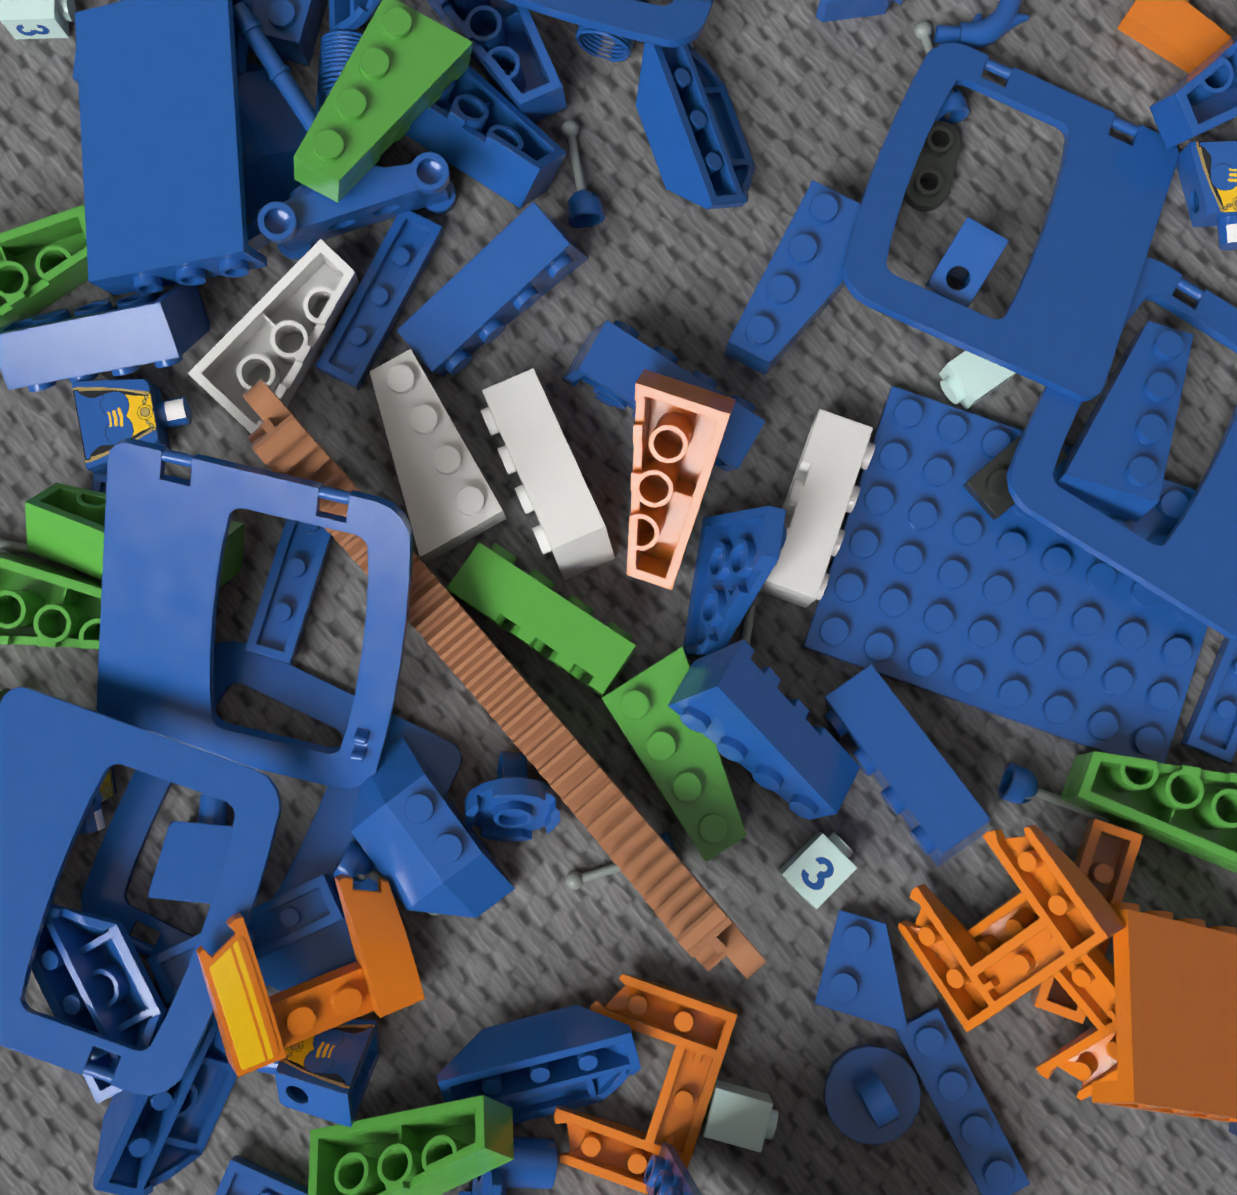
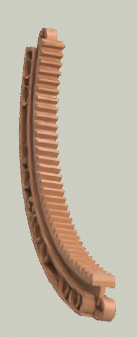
(523, 715)

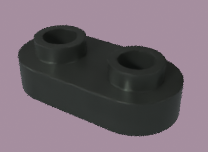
(935, 165)

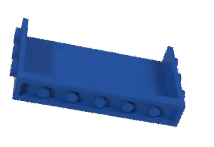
(161, 145)

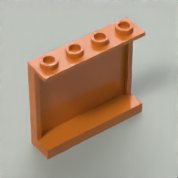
(1174, 1016)

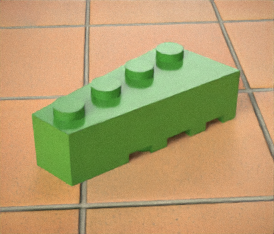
(382, 90)
(41, 263)
(69, 529)
(47, 605)
(542, 618)
(677, 758)
(1162, 801)
(412, 1150)

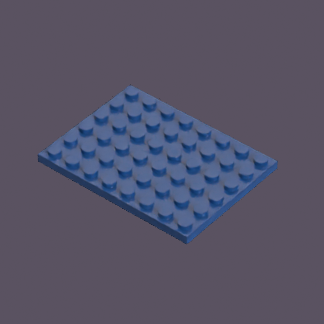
(1004, 604)

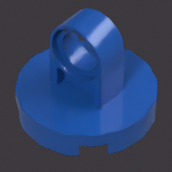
(512, 804)
(871, 1094)

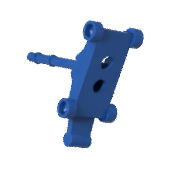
(375, 198)

